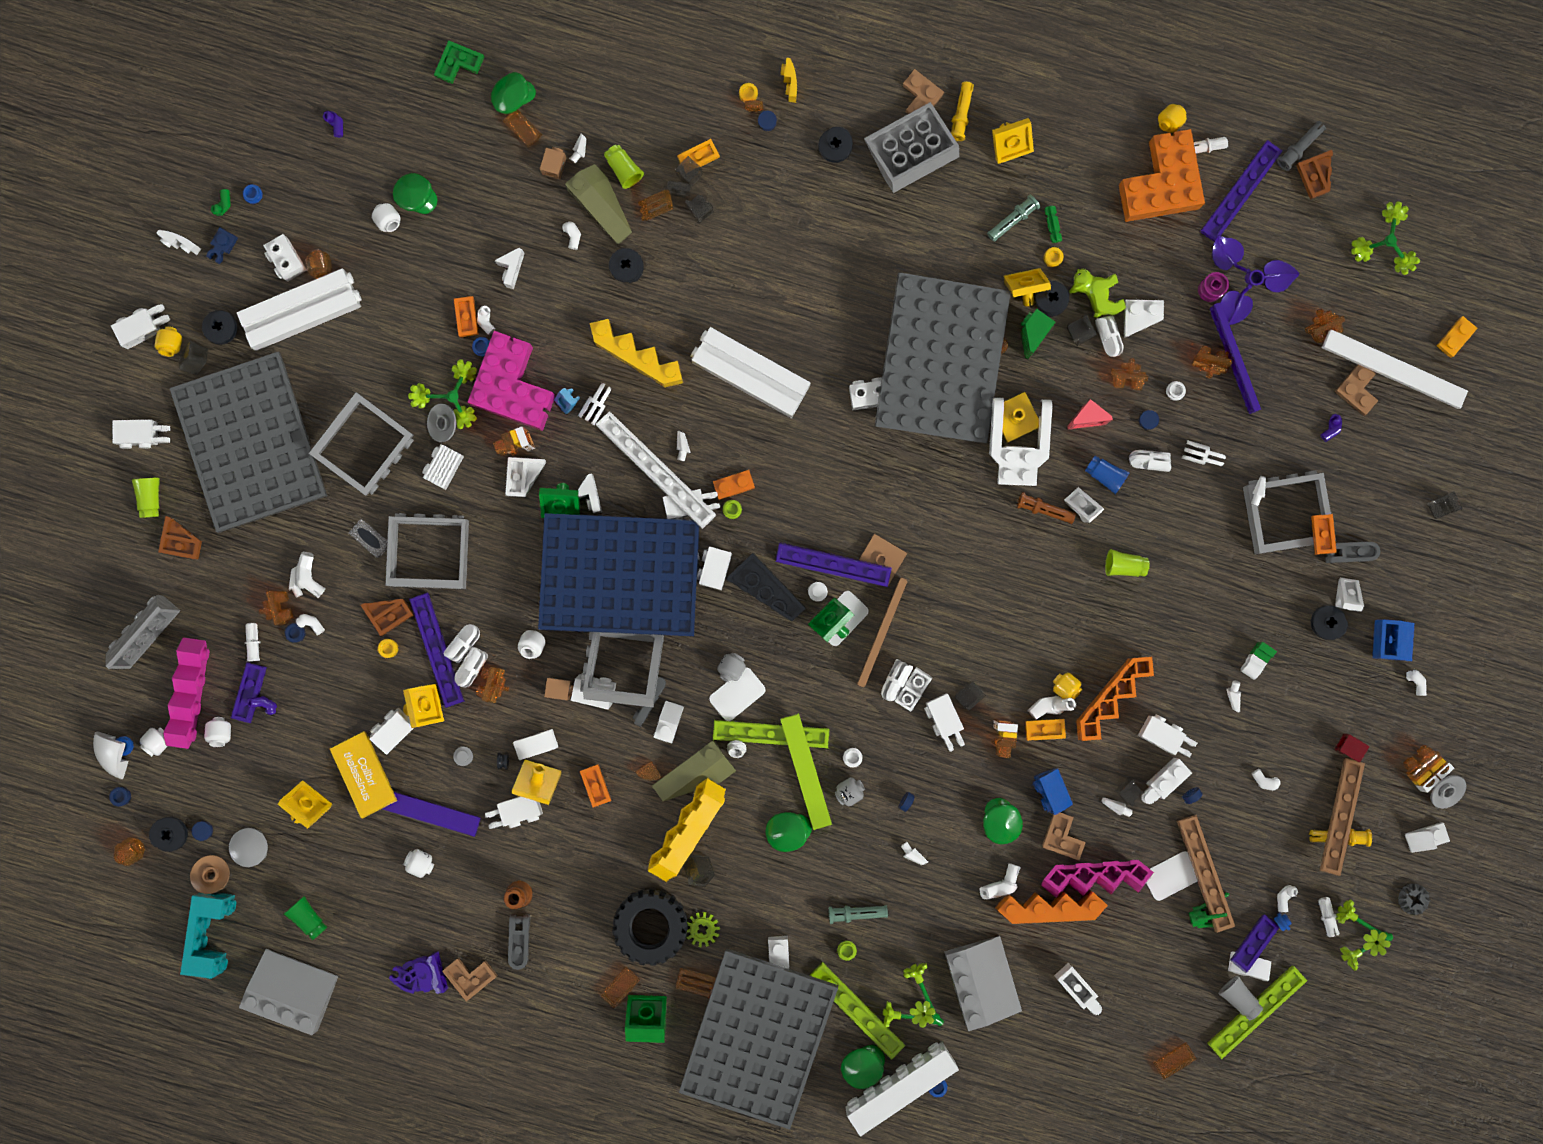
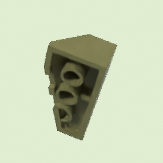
(597, 197)
(704, 764)

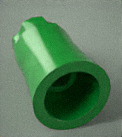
(306, 918)

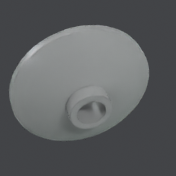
(441, 422)
(1448, 791)

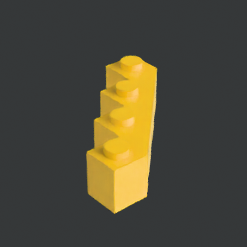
(643, 361)
(685, 835)

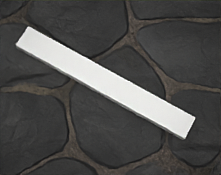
(1394, 369)
(656, 470)

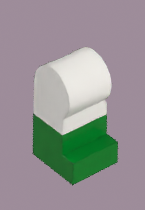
(1257, 660)

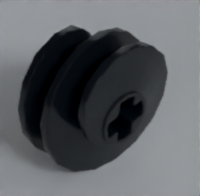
(828, 150)
(630, 257)
(1058, 305)
(211, 324)
(1338, 623)
(159, 834)

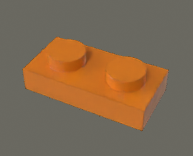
(466, 316)
(734, 484)
(1323, 534)
(595, 785)

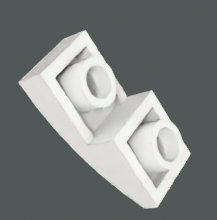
(177, 241)
(913, 689)
(535, 744)
(1259, 970)

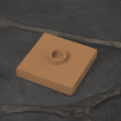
(883, 553)

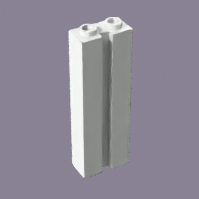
(299, 309)
(750, 372)

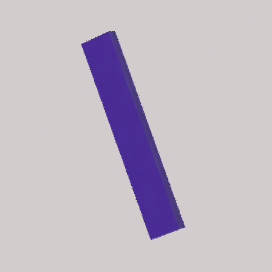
(1241, 191)
(1237, 363)
(833, 564)
(435, 647)
(434, 814)

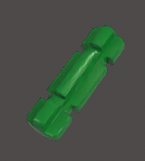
(1053, 224)

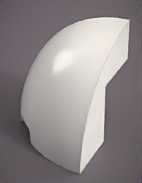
(109, 754)

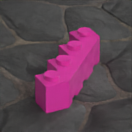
(188, 687)
(1106, 874)

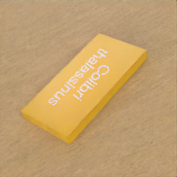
(363, 774)

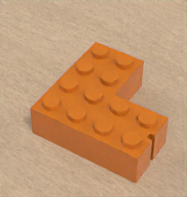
(1172, 188)

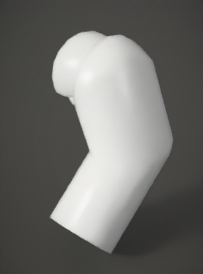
(574, 233)
(483, 319)
(311, 621)
(1419, 680)
(1265, 783)
(1283, 897)

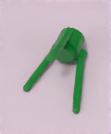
(1199, 918)

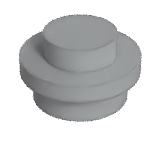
(463, 756)

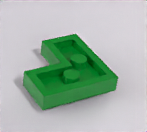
(456, 57)

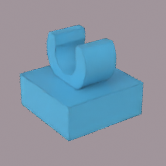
(565, 400)

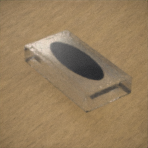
(369, 538)

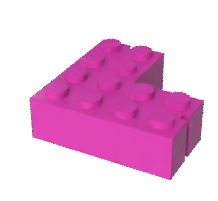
(500, 387)

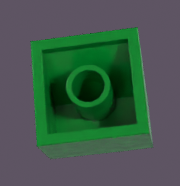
(1034, 331)
(646, 1019)

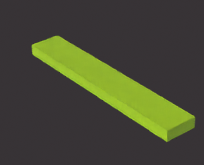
(765, 733)
(806, 771)
(1269, 999)
(861, 1013)

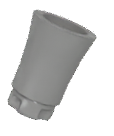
(1241, 998)

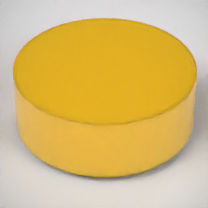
(748, 92)
(1053, 257)
(388, 648)

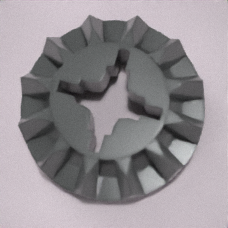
(1406, 902)

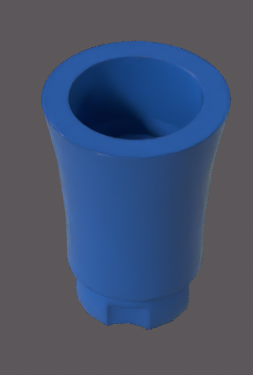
(1107, 474)

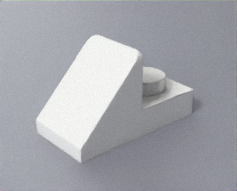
(513, 262)
(588, 488)
(1083, 505)
(1349, 595)
(668, 721)
(1427, 837)

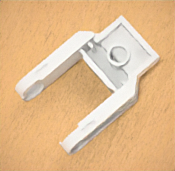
(1019, 463)

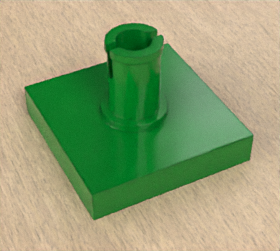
(559, 500)
(832, 620)

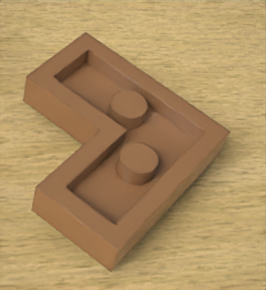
(923, 90)
(1353, 389)
(1057, 839)
(469, 983)

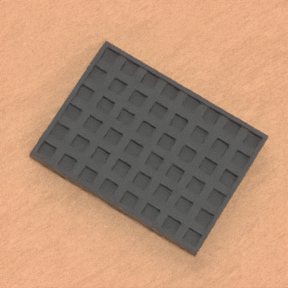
(942, 358)
(248, 442)
(758, 1038)

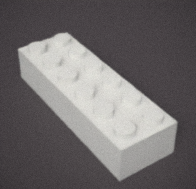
(900, 1088)

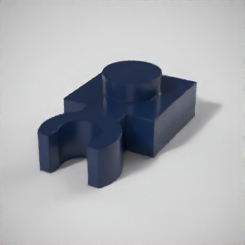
(222, 242)

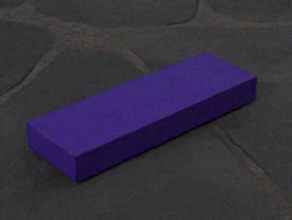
(249, 688)
(1254, 943)

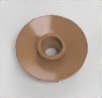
(201, 871)

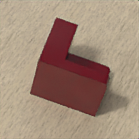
(1351, 747)

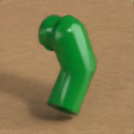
(225, 203)

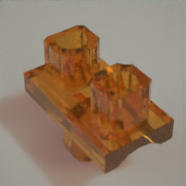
(1323, 322)
(1211, 363)
(1137, 377)
(279, 616)
(494, 684)

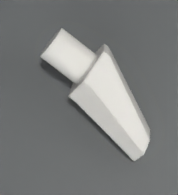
(579, 149)
(682, 446)
(1259, 491)
(292, 584)
(1234, 695)
(1118, 807)
(913, 854)

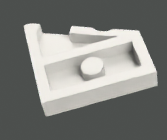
(1142, 314)
(522, 475)

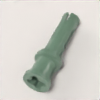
(1020, 212)
(881, 911)

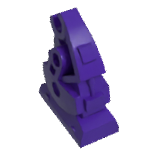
(424, 975)

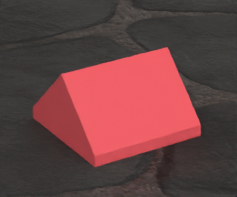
(1090, 416)

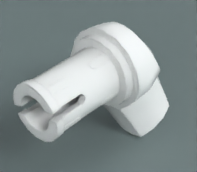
(304, 575)
(1051, 705)
(1002, 887)

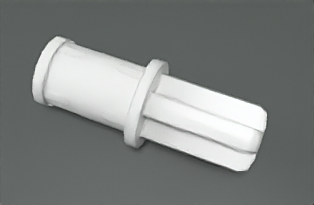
(1210, 144)
(252, 642)
(1328, 916)

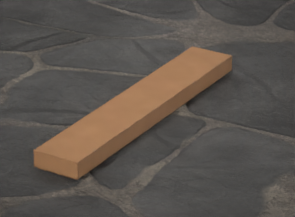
(882, 632)
(1342, 817)
(1205, 872)

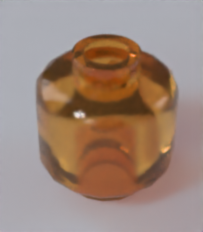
(318, 264)
(129, 851)

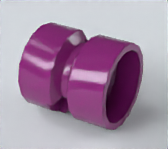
(1213, 287)

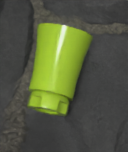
(623, 166)
(147, 496)
(1126, 564)

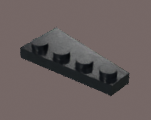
(764, 585)

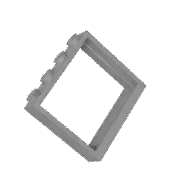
(383, 471)
(1253, 514)
(419, 519)
(616, 696)

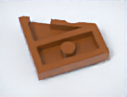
(1316, 174)
(178, 540)
(387, 614)

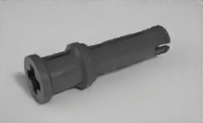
(1295, 152)

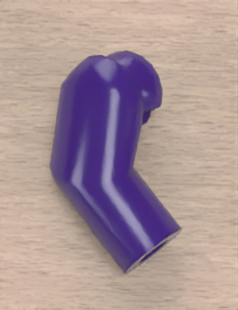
(336, 121)
(1334, 429)
(264, 702)

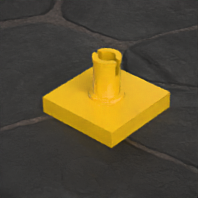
(1013, 140)
(1027, 284)
(1018, 417)
(423, 705)
(536, 782)
(304, 804)

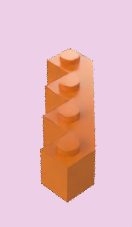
(1105, 704)
(1060, 910)

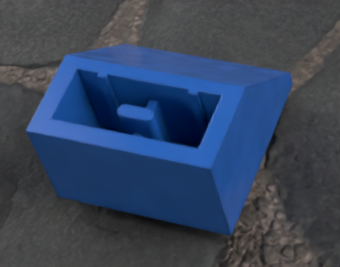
(1393, 640)
(1053, 791)

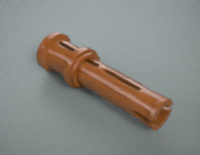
(1036, 505)

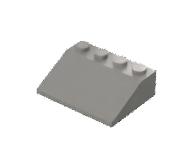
(912, 147)
(141, 633)
(983, 982)
(289, 992)

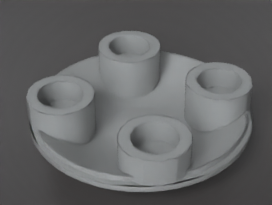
(248, 847)

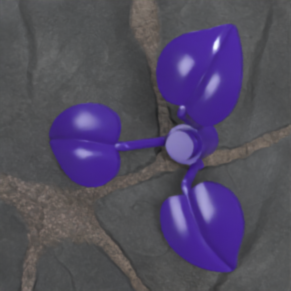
(1277, 277)

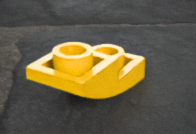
(789, 74)

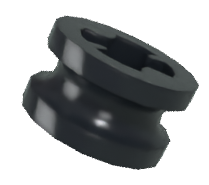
(503, 760)

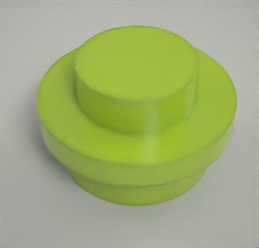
(732, 509)
(846, 950)

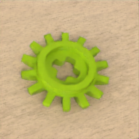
(710, 931)

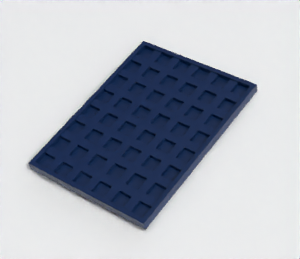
(618, 575)

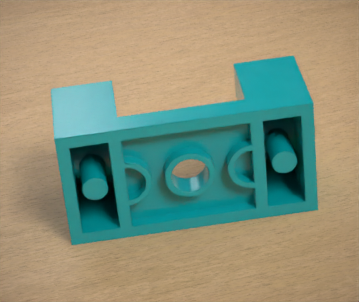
(195, 959)

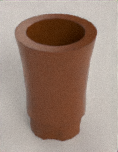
(524, 892)

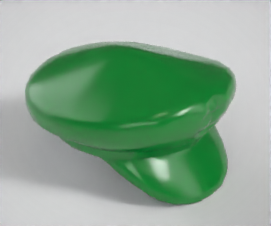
(512, 93)
(415, 194)
(1002, 821)
(788, 831)
(863, 1067)

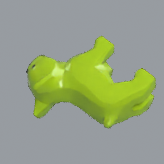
(1097, 292)

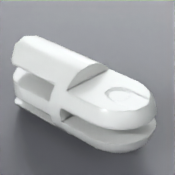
(1109, 335)
(596, 403)
(1204, 455)
(1150, 460)
(462, 643)
(470, 667)
(896, 680)

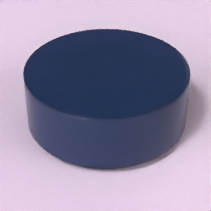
(767, 120)
(1148, 420)
(294, 633)
(1192, 795)
(120, 796)
(906, 801)
(202, 830)

